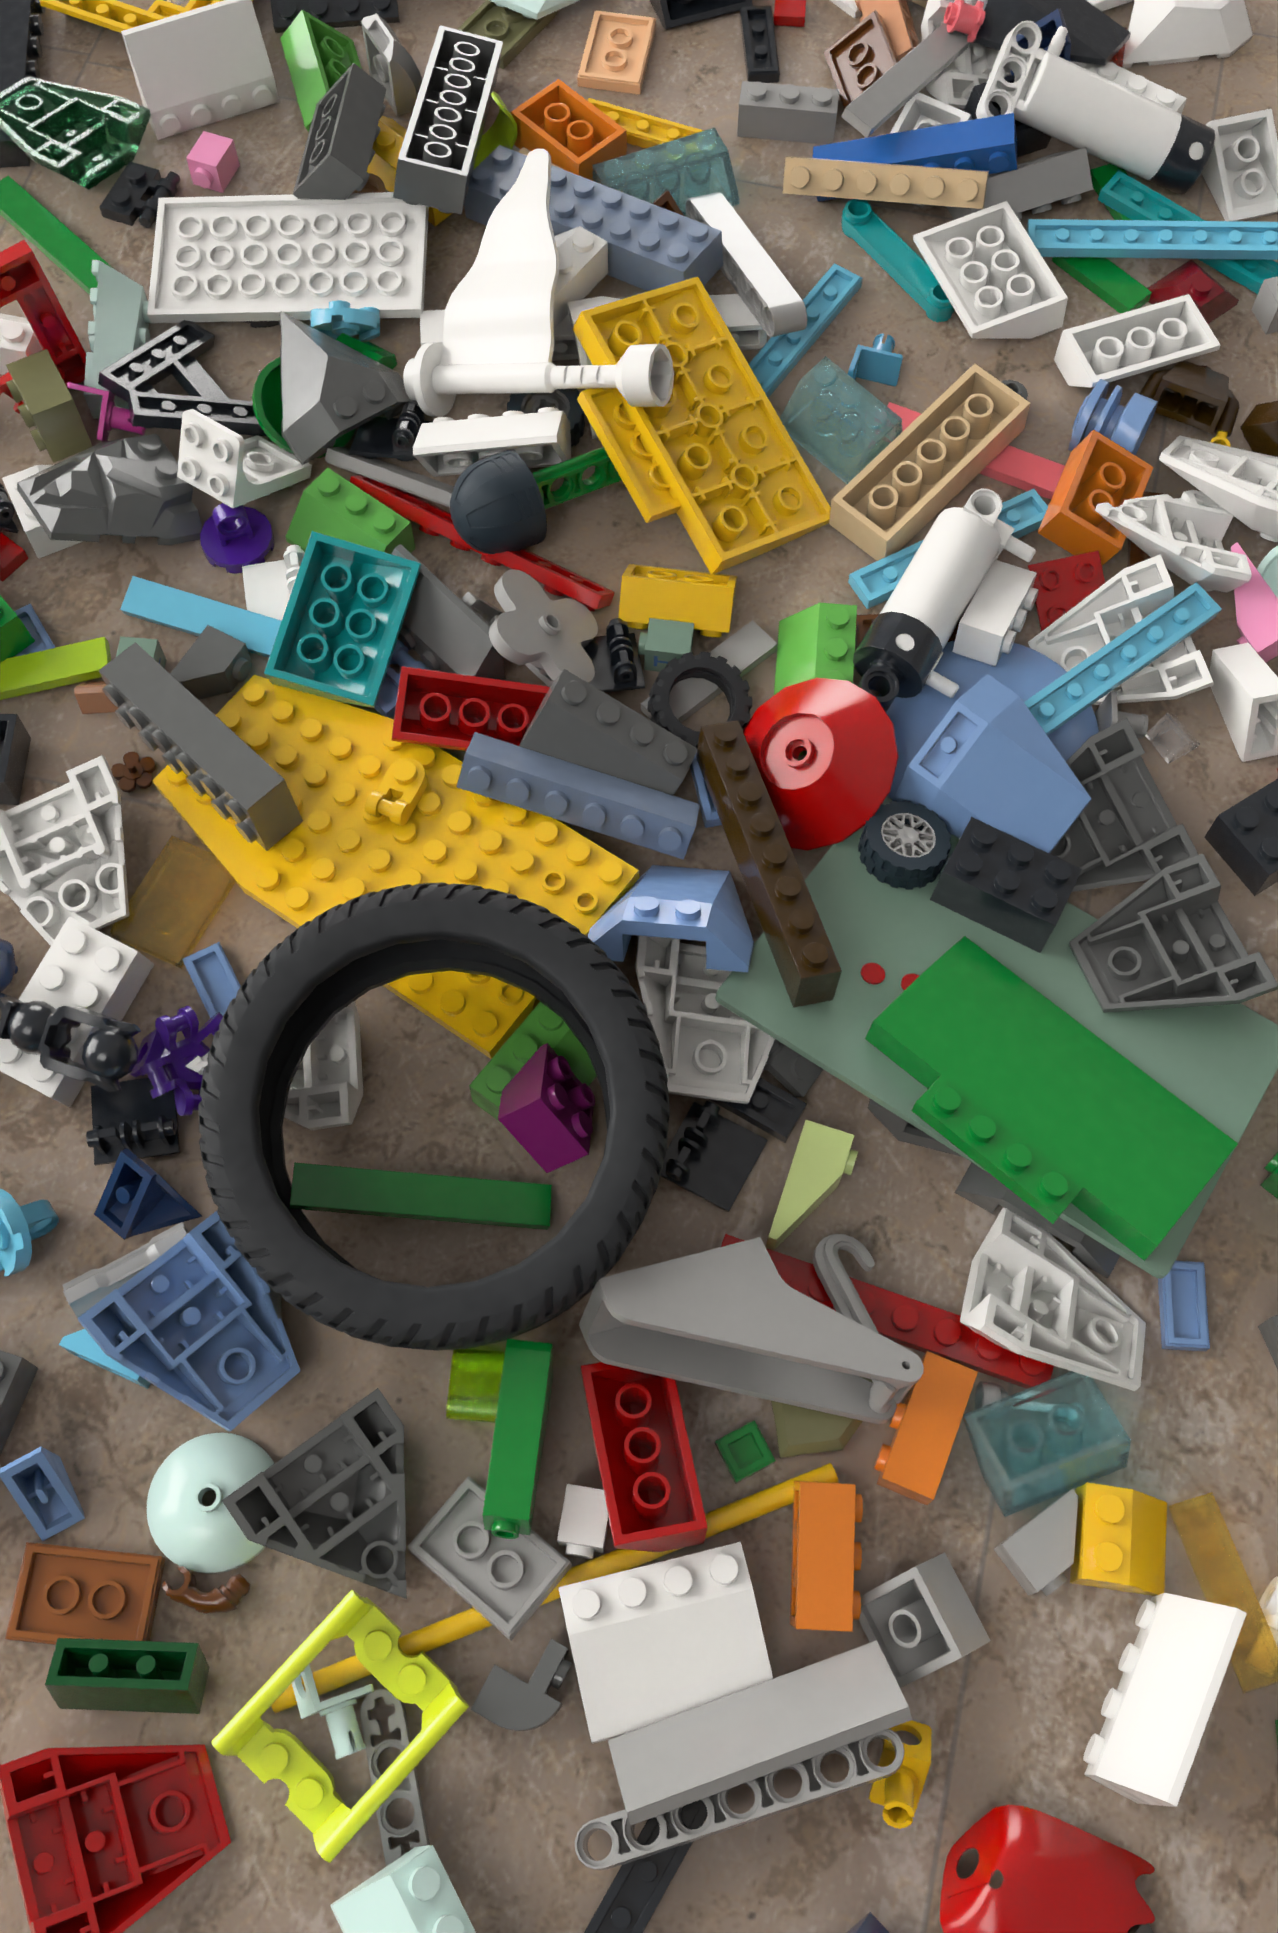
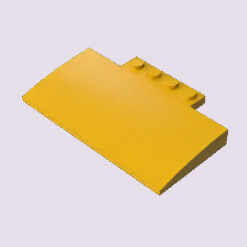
(717, 442)

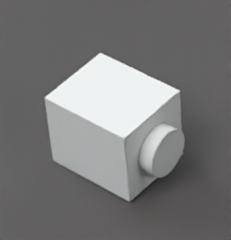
(583, 1521)

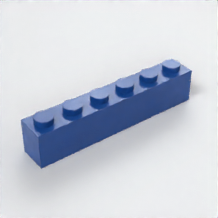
(967, 145)

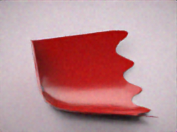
(1051, 1875)

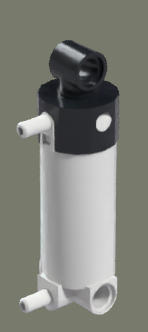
(931, 599)

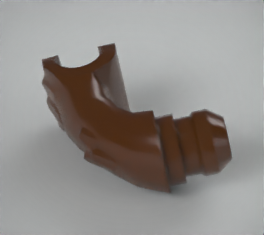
(216, 1601)

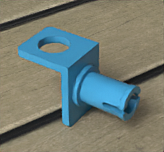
(878, 362)

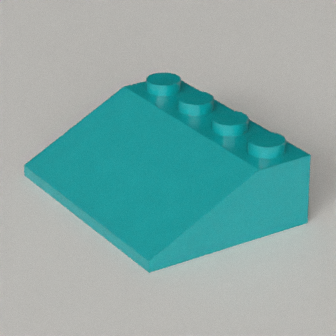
(342, 621)

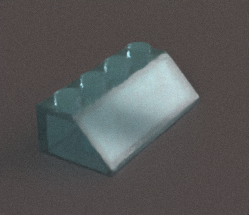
(683, 166)

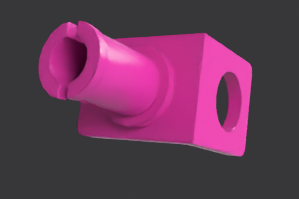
(110, 415)

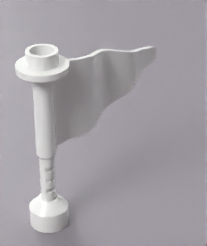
(503, 318)

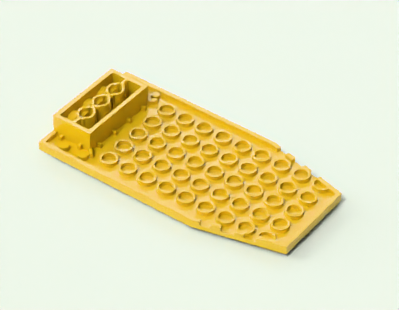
(340, 852)

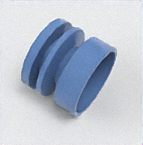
(1118, 423)

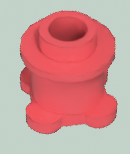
(964, 18)

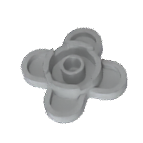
(541, 629)

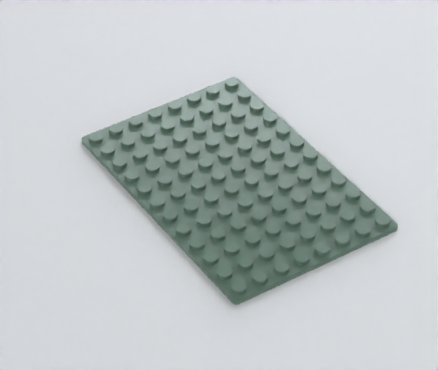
(1204, 1055)

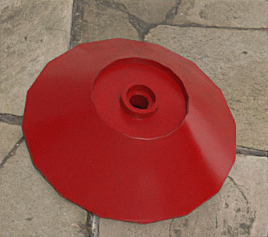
(846, 761)

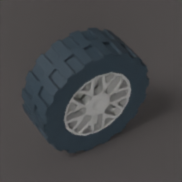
(903, 826)

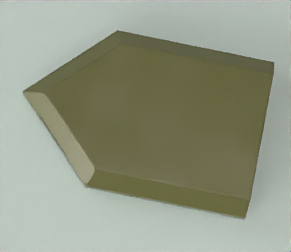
(810, 1431)

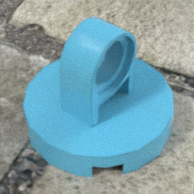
(19, 1227)

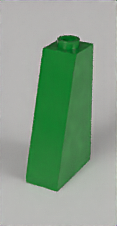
(518, 1438)

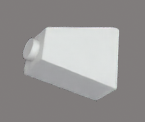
(1247, 700)

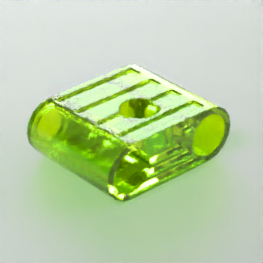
(474, 1385)

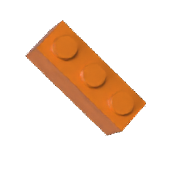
(925, 1429)
(825, 1556)

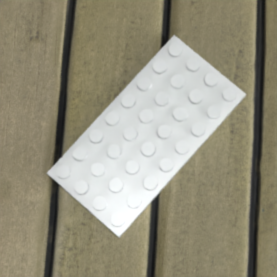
(286, 255)

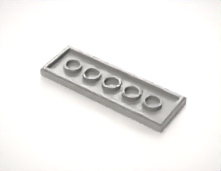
(756, 1731)

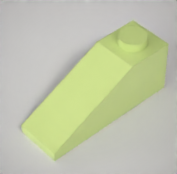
(813, 1175)

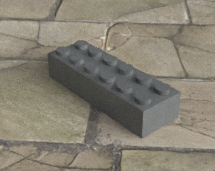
(200, 747)

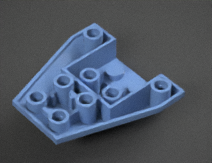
(997, 767)

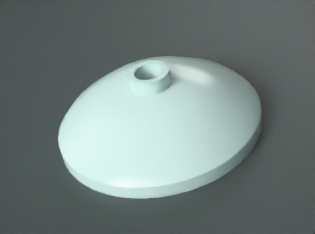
(199, 1535)

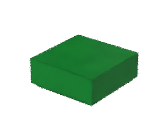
(745, 1452)

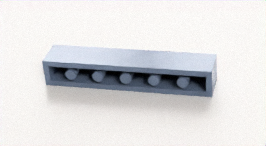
(578, 795)

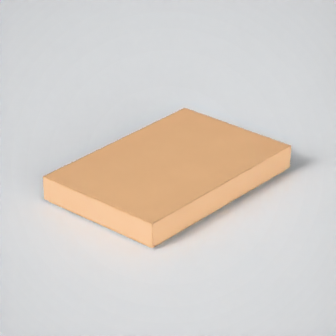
(617, 52)

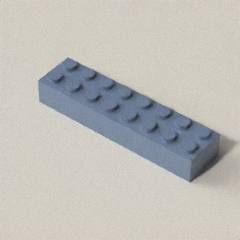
(645, 241)

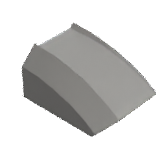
(391, 64)

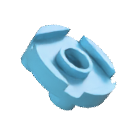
(342, 319)

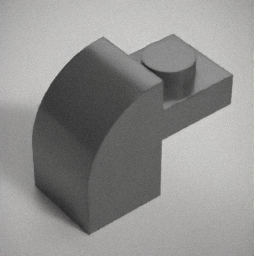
(520, 1704)

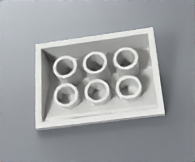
(201, 66)
(994, 275)
(664, 1639)
(1163, 1698)

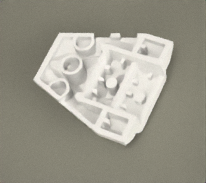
(67, 853)

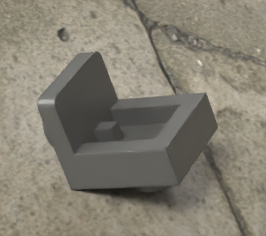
(791, 1069)

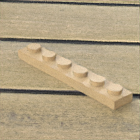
(885, 182)

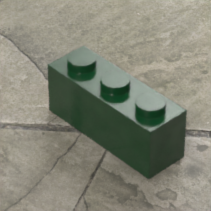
(127, 1675)

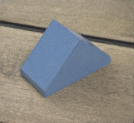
(43, 1491)

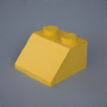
(1119, 1540)

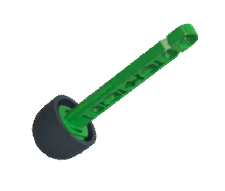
(503, 504)

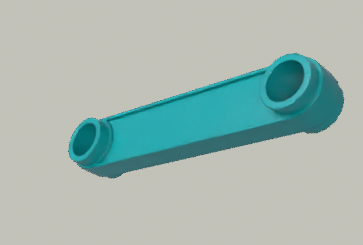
(895, 258)

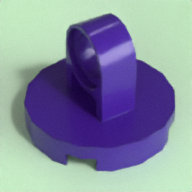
(236, 537)

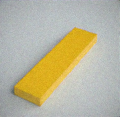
(642, 128)

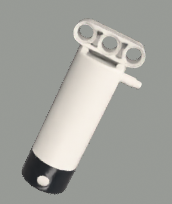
(1095, 113)

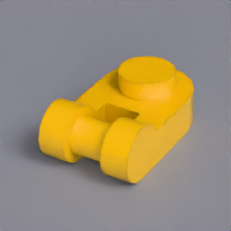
(403, 780)

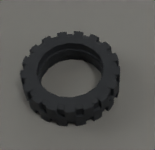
(698, 666)

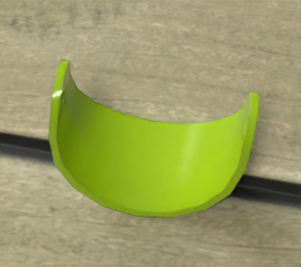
(502, 132)

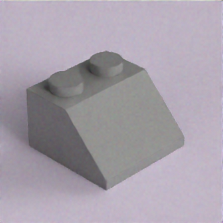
(922, 1620)

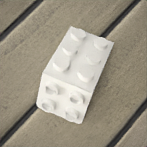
(233, 467)

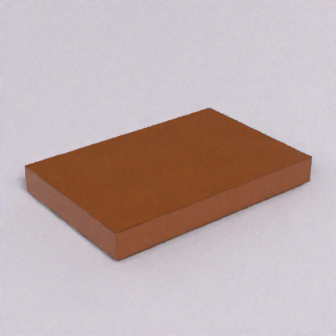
(84, 1594)

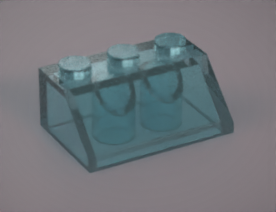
(839, 420)
(1046, 1441)

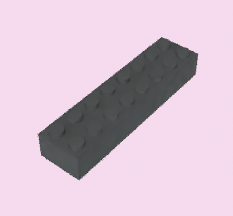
(448, 121)

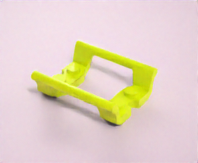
(282, 1756)

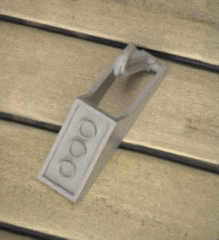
(742, 1330)

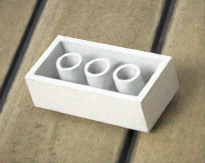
(79, 972)

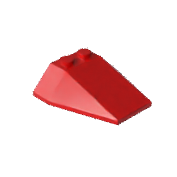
(108, 1831)

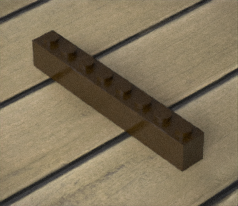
(768, 865)

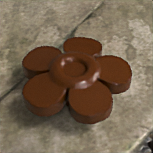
(134, 772)

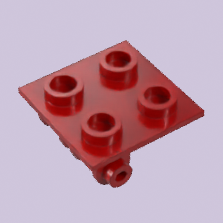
(1065, 584)

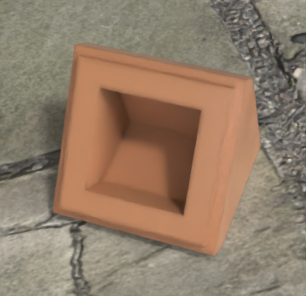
(92, 698)

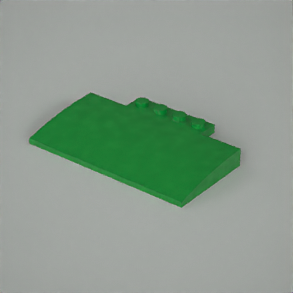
(1047, 1100)

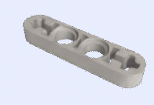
(408, 1789)

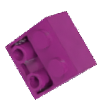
(548, 1110)

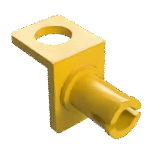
(903, 1789)

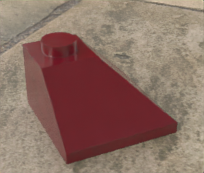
(1204, 290)

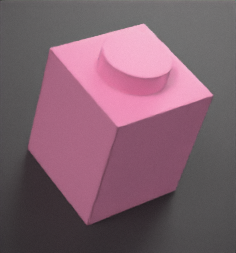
(213, 161)

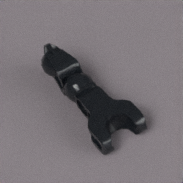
(45, 1031)

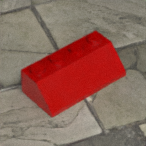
(451, 707)
(644, 1459)

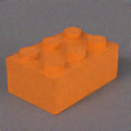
(568, 129)
(1093, 475)

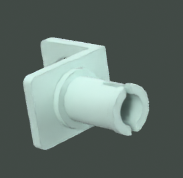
(337, 1711)

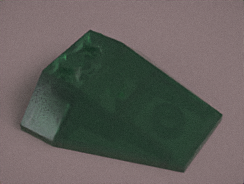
(73, 128)

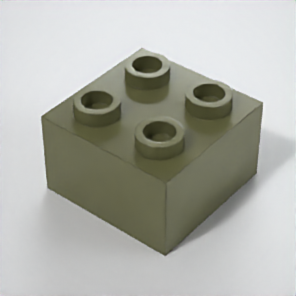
(47, 406)

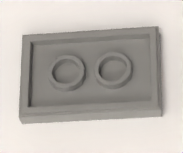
(492, 1574)

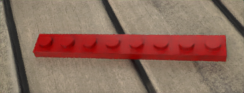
(439, 522)
(918, 1325)

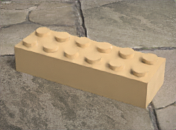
(928, 463)

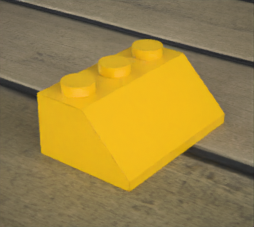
(677, 596)

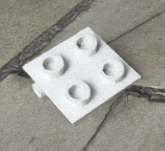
(271, 583)

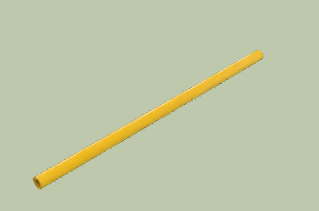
(616, 1561)

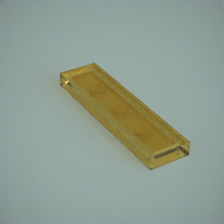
(1226, 1583)

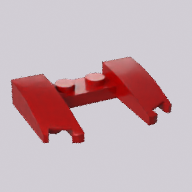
(26, 283)

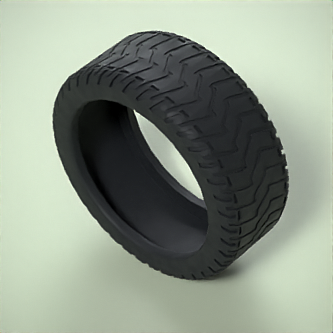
(328, 968)

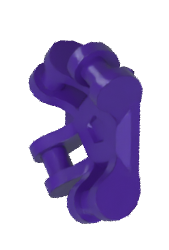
(167, 1060)

